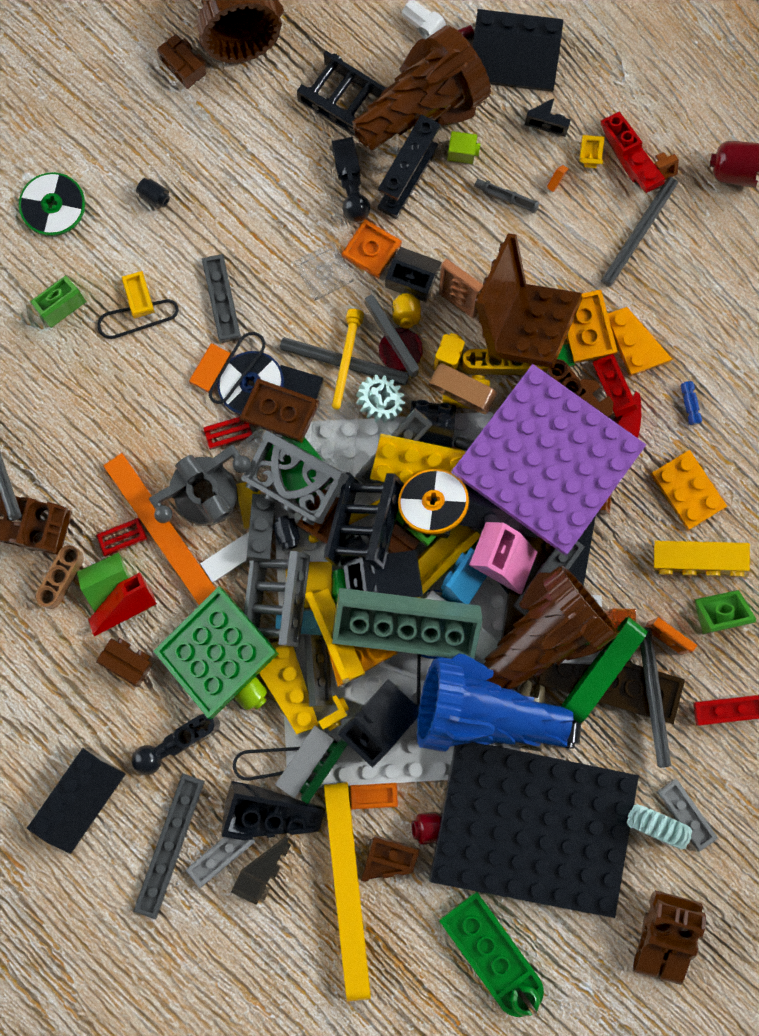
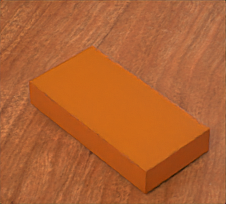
(209, 367)
(373, 796)

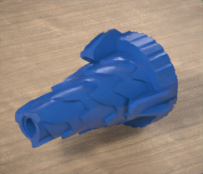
(465, 708)

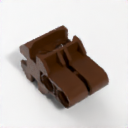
(583, 388)
(22, 533)
(669, 937)

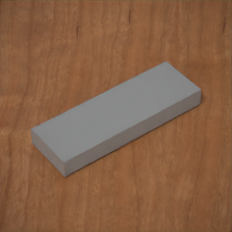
(304, 761)
(686, 812)
(217, 859)

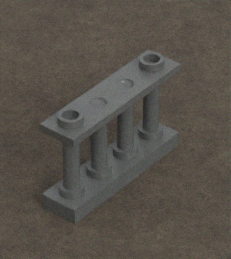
(294, 596)

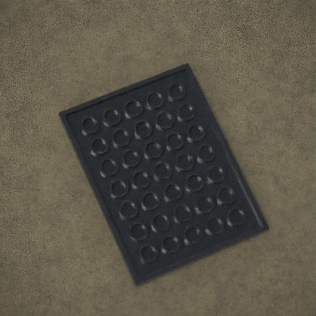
(534, 828)

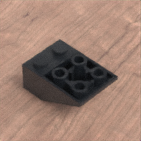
(398, 577)
(379, 723)

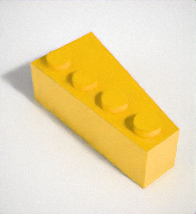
(702, 558)

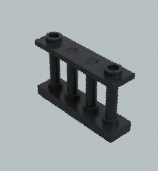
(328, 107)
(408, 166)
(381, 529)

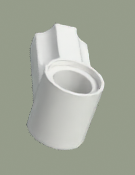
(421, 18)

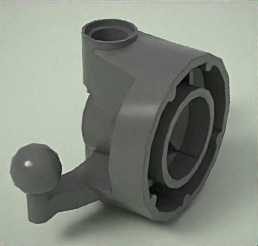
(188, 474)

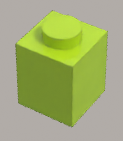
(463, 147)

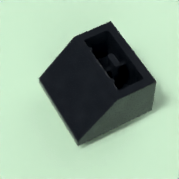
(412, 274)
(442, 419)

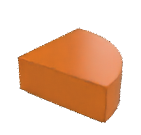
(557, 178)

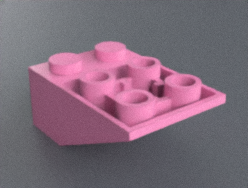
(504, 555)

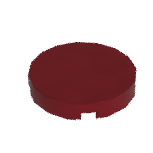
(412, 343)

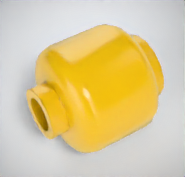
(406, 310)

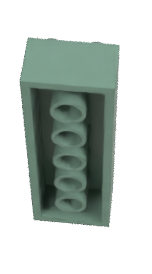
(406, 624)

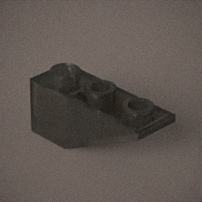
(255, 876)

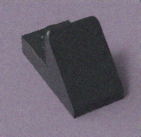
(542, 119)

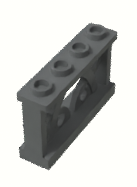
(323, 470)

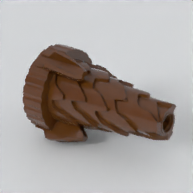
(238, 28)
(437, 79)
(560, 625)

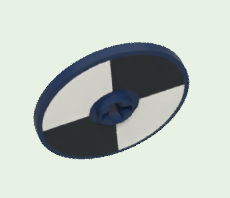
(265, 369)

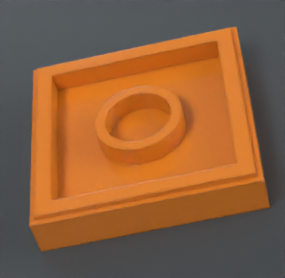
(371, 248)
(671, 636)

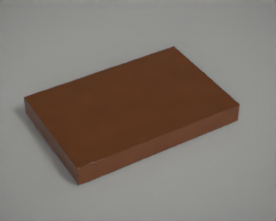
(279, 410)

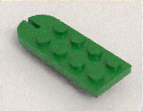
(493, 955)

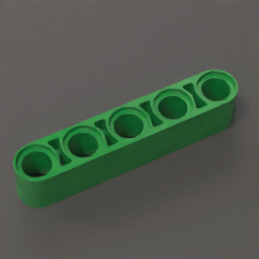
(604, 669)

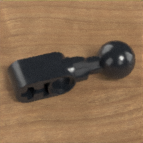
(355, 206)
(148, 759)

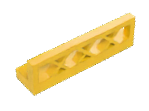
(444, 554)
(342, 655)

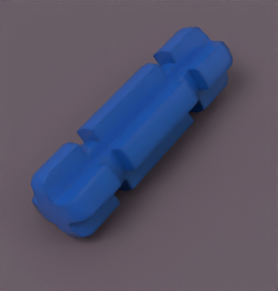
(691, 403)

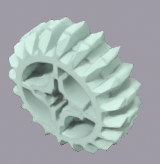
(659, 826)

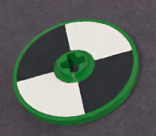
(59, 218)

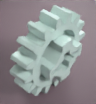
(380, 398)

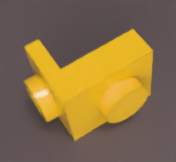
(591, 150)
(333, 720)

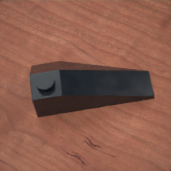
(262, 812)

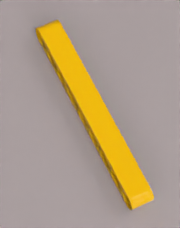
(347, 892)

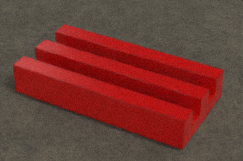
(224, 424)
(141, 538)

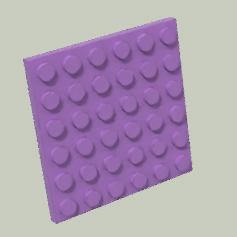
(548, 459)

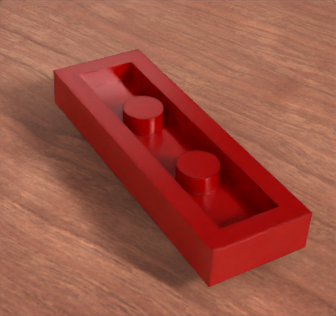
(615, 385)
(726, 710)

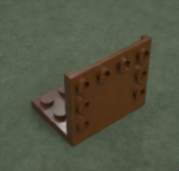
(520, 318)

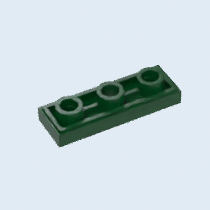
(322, 770)

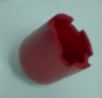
(736, 163)

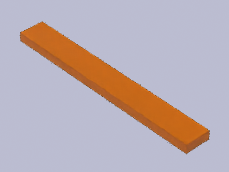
(163, 533)

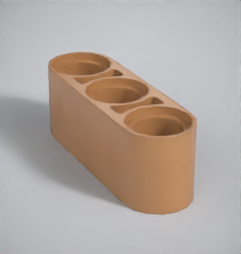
(462, 389)
(49, 583)

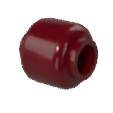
(426, 827)

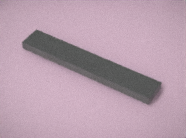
(169, 846)

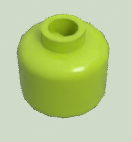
(252, 695)

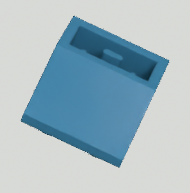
(464, 582)

